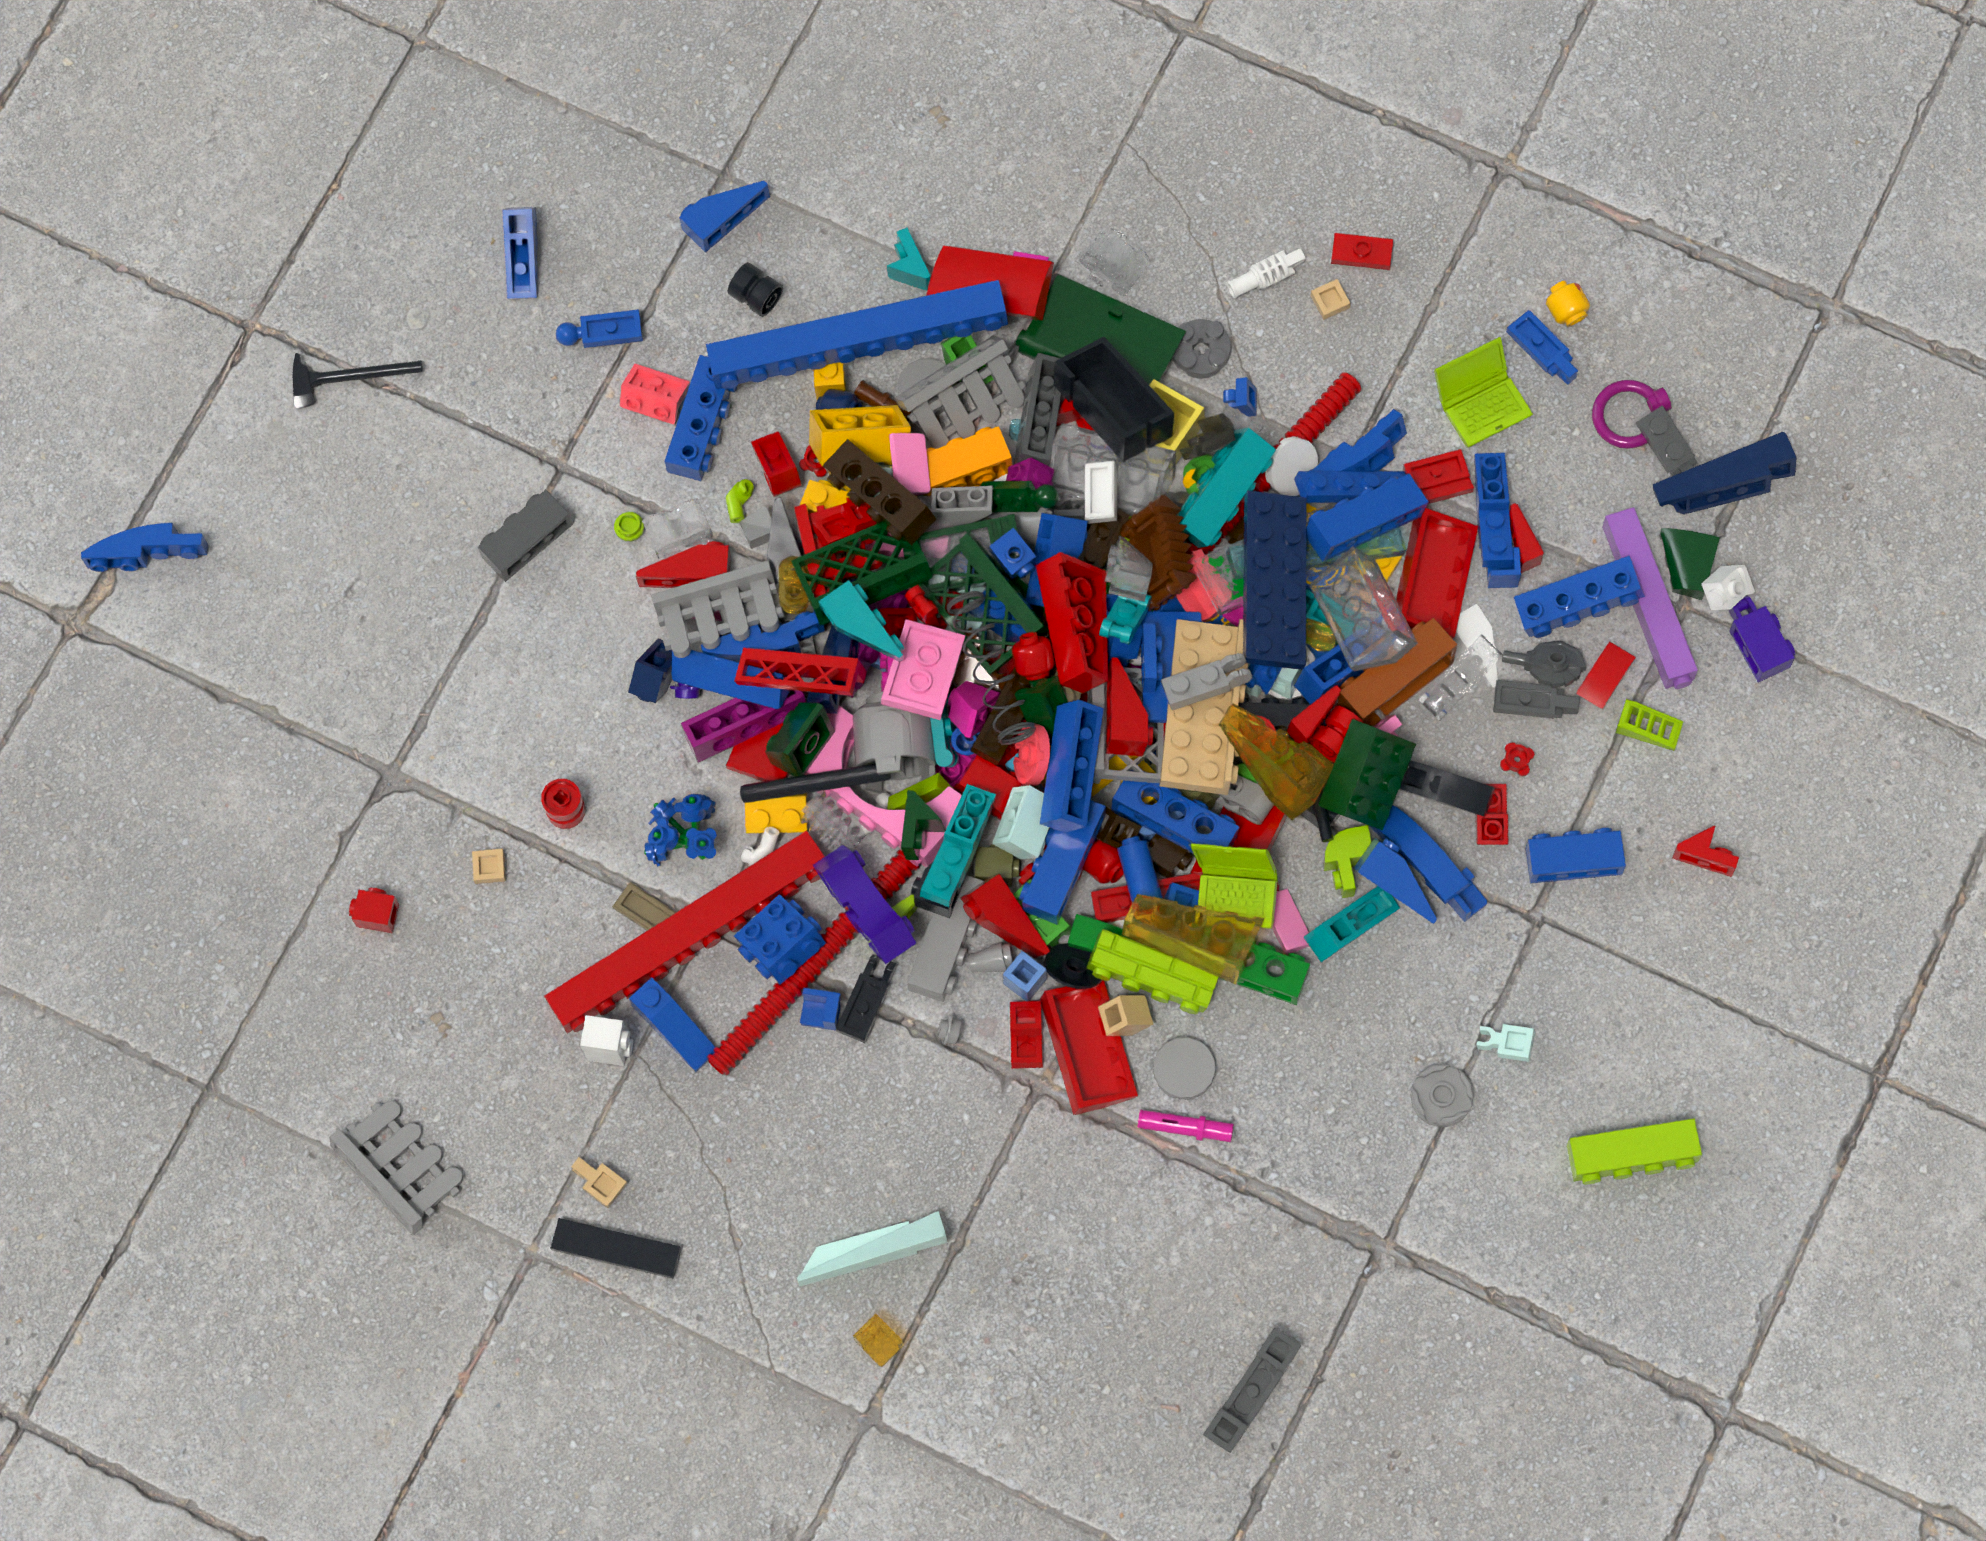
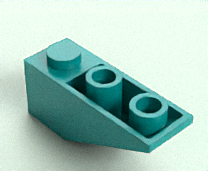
(853, 618)

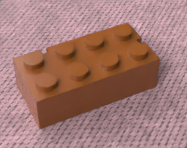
(1395, 683)

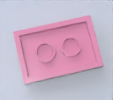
(926, 672)

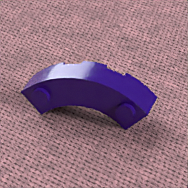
(867, 908)

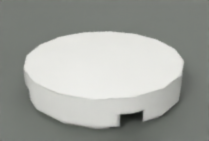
(1289, 458)

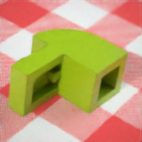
(1343, 854)

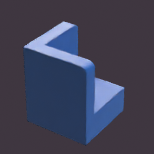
(1505, 576)
(1469, 900)
(820, 1009)

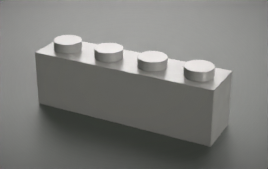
(943, 950)

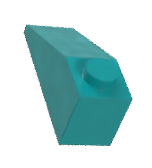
(1351, 923)

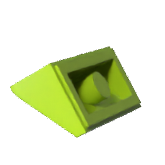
(926, 790)

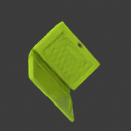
(1480, 394)
(1237, 881)

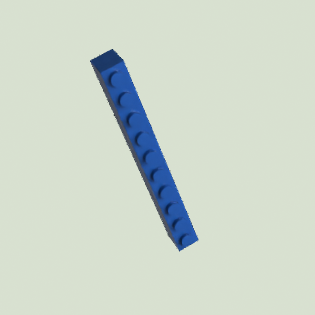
(857, 335)

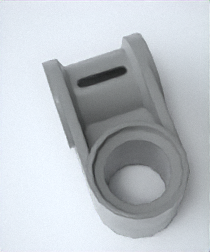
(1247, 800)

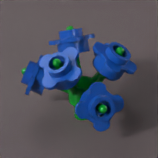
(666, 837)

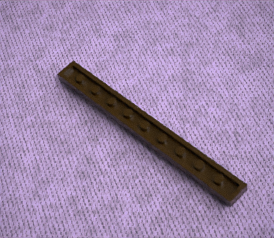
(1095, 552)

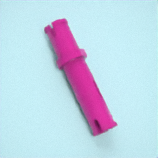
(1185, 1125)

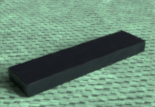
(615, 1248)

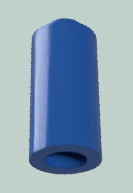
(1138, 868)

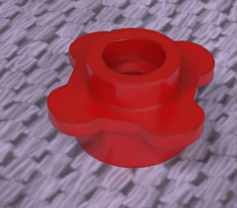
(809, 464)
(1525, 755)

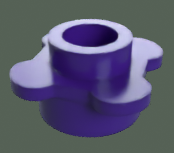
(685, 691)

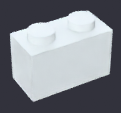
(606, 1040)

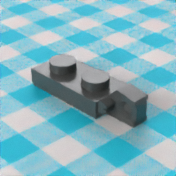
(1666, 442)
(1533, 700)

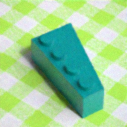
(1225, 486)

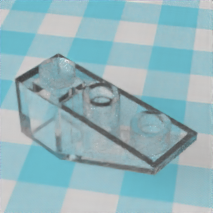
(1128, 571)

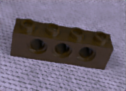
(851, 462)

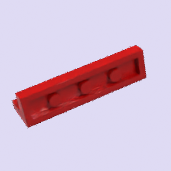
(800, 665)

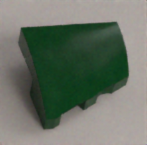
(1688, 559)

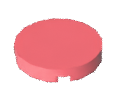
(1033, 757)

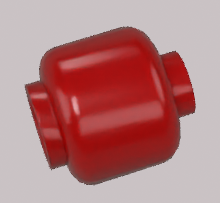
(1033, 656)
(1103, 863)

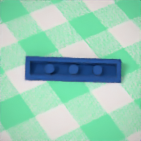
(718, 676)

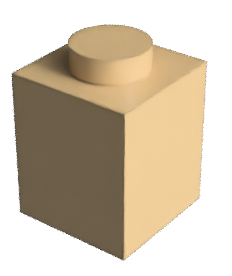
(1125, 1015)

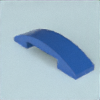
(1423, 854)

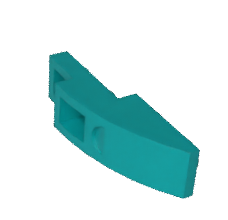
(958, 846)

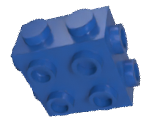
(779, 939)

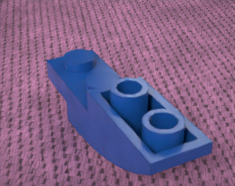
(1370, 451)
(1493, 510)
(133, 546)
(785, 638)

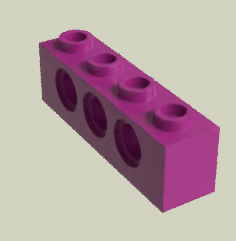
(734, 723)

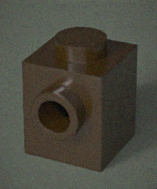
(1168, 856)

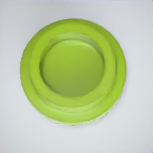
(628, 526)

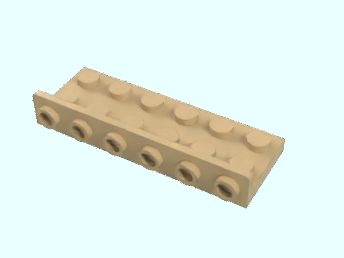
(1195, 747)

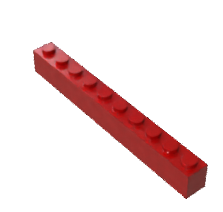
(685, 933)

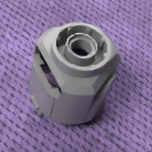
(893, 741)

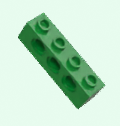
(1285, 987)

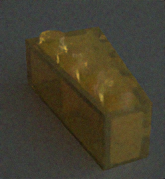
(1194, 935)

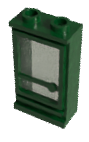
(940, 542)

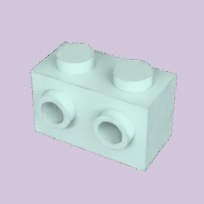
(1020, 824)

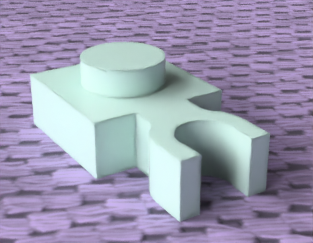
(1512, 1042)

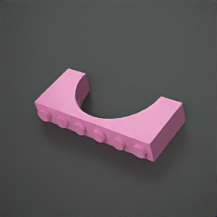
(887, 822)

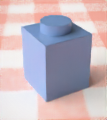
(1024, 976)

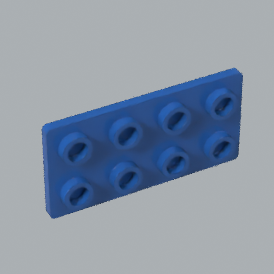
(1156, 658)

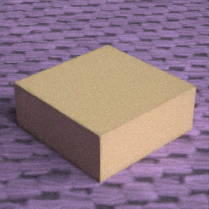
(1330, 299)
(488, 866)

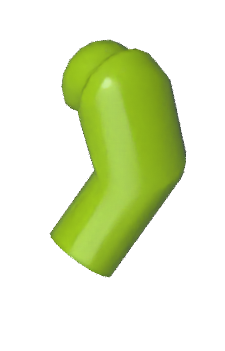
(736, 499)

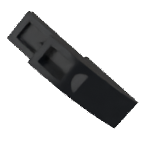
(1447, 788)

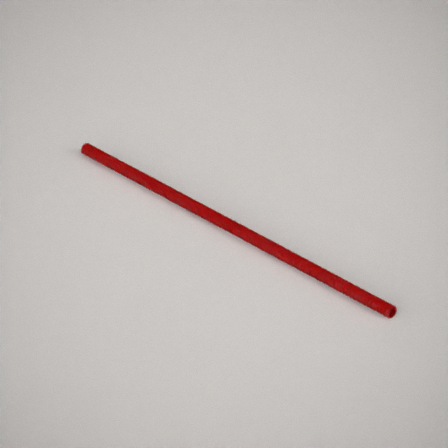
(900, 868)

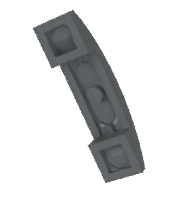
(1252, 1390)

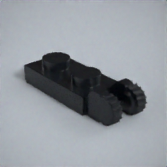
(865, 1001)

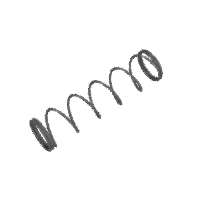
(1008, 731)

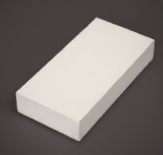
(1101, 492)

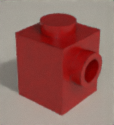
(374, 910)

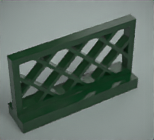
(877, 585)
(1000, 585)

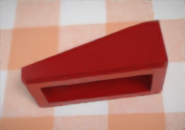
(1523, 537)
(1308, 721)

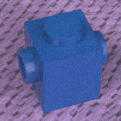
(1009, 544)

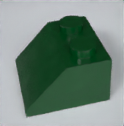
(800, 739)

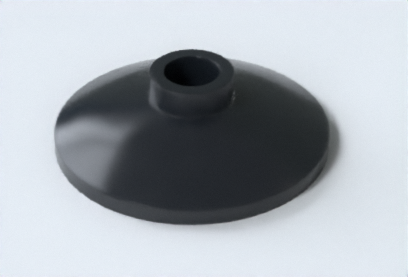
(1069, 967)

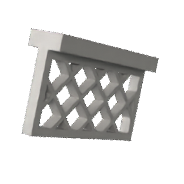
(1097, 697)

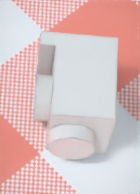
(1727, 587)

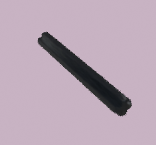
(811, 783)

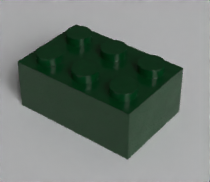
(1367, 774)

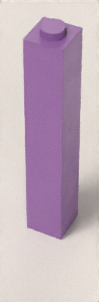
(1655, 609)

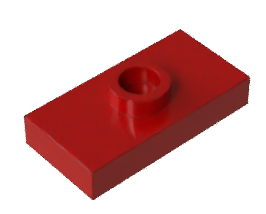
(1362, 251)

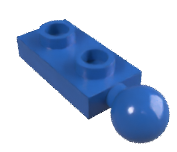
(602, 329)

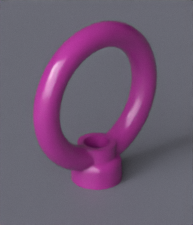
(1653, 398)

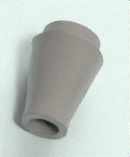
(992, 959)

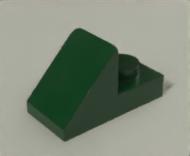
(917, 820)

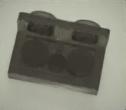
(1216, 433)

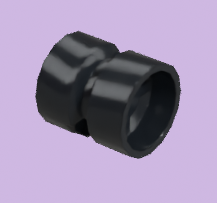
(755, 289)

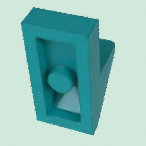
(910, 267)

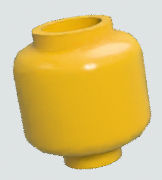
(1567, 303)

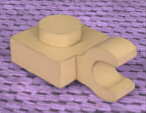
(601, 1183)

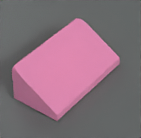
(910, 461)
(1288, 924)

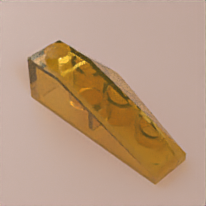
(1284, 769)

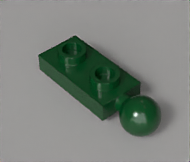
(1021, 496)

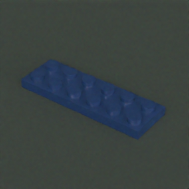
(1274, 580)

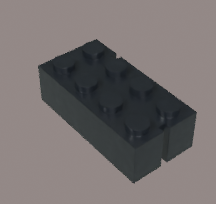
(1113, 399)

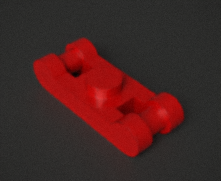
(924, 608)

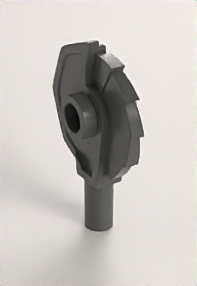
(1550, 663)

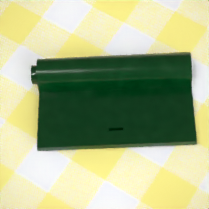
(1081, 315)

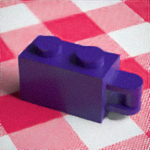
(1760, 640)

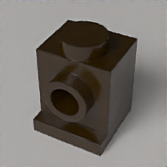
(1117, 828)

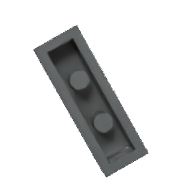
(524, 535)

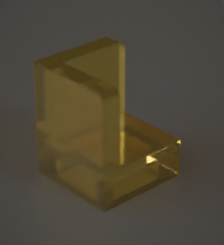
(878, 1340)

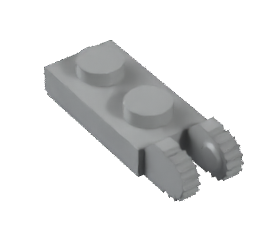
(1205, 681)

